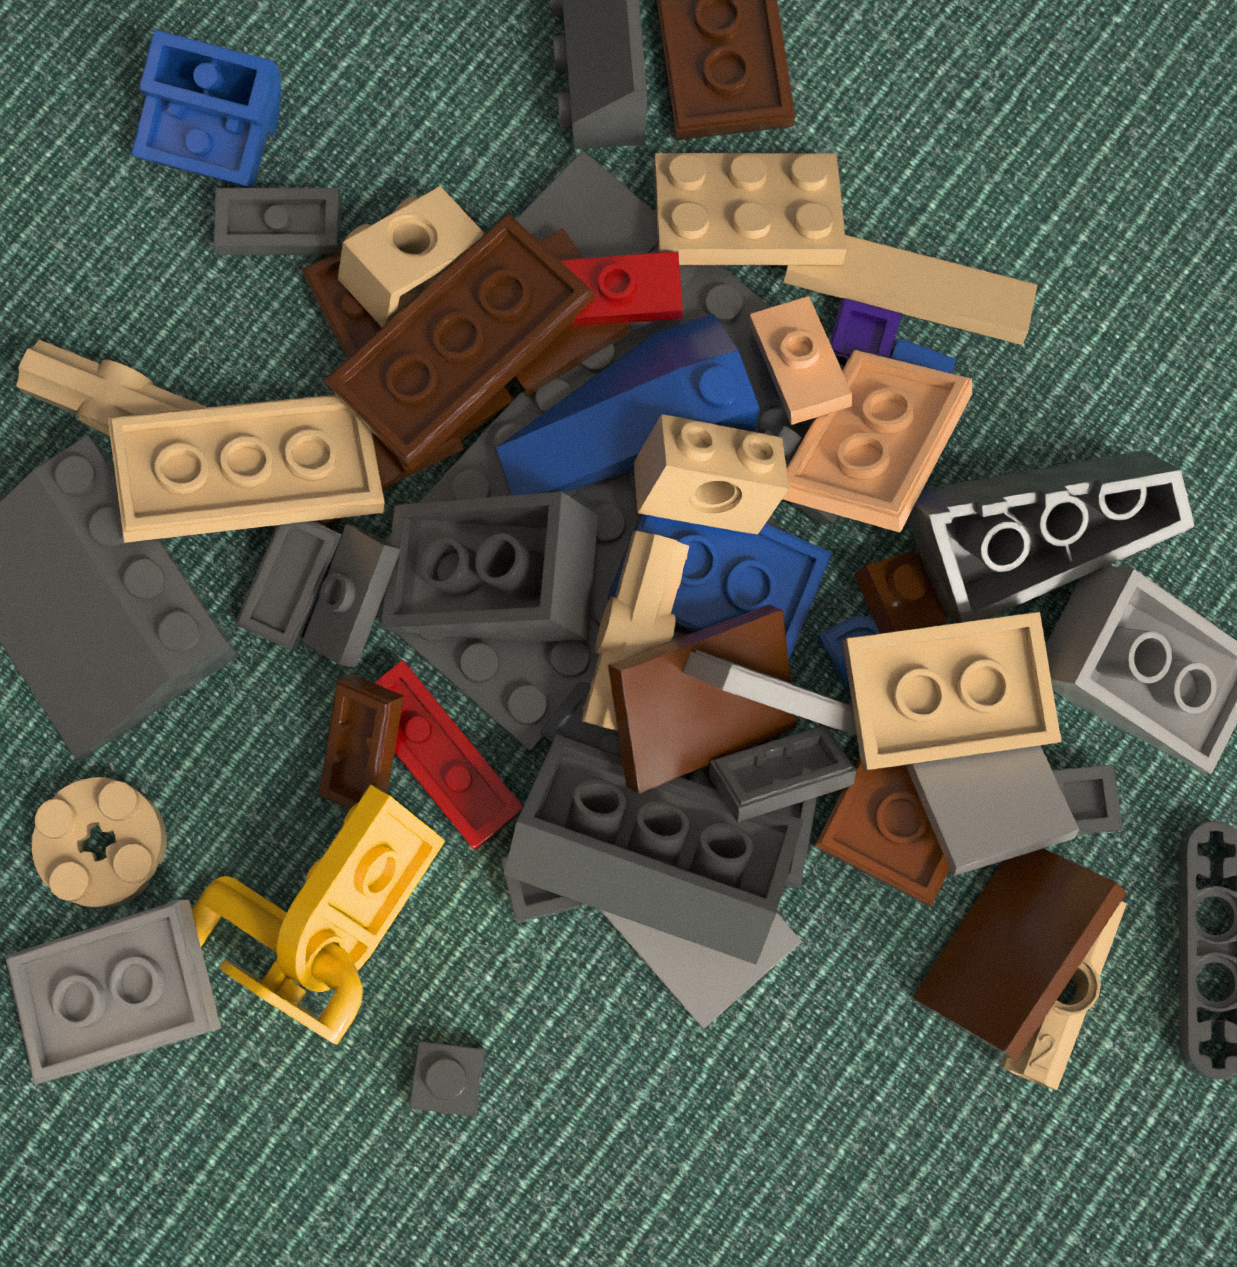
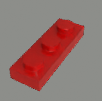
(448, 762)

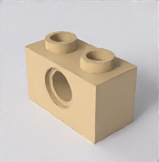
(404, 252)
(710, 475)

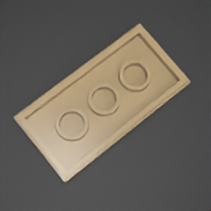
(242, 467)

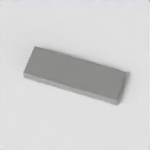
(770, 691)

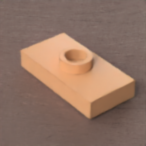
(800, 360)

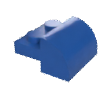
(206, 109)

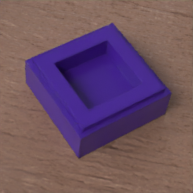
(863, 329)

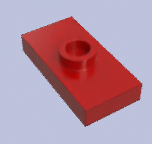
(630, 288)

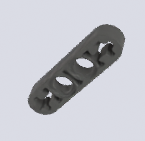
(1201, 948)

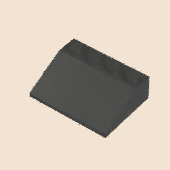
(95, 620)

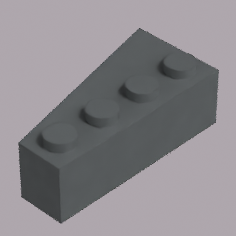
(1040, 528)

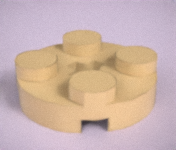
(67, 822)

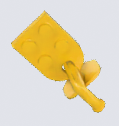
(335, 916)

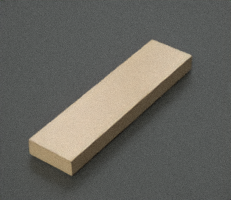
(924, 289)

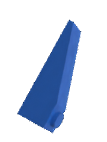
(604, 423)

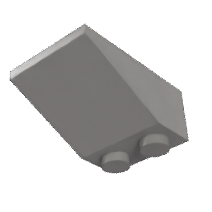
(1146, 665)

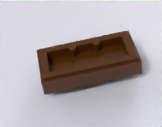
(360, 740)

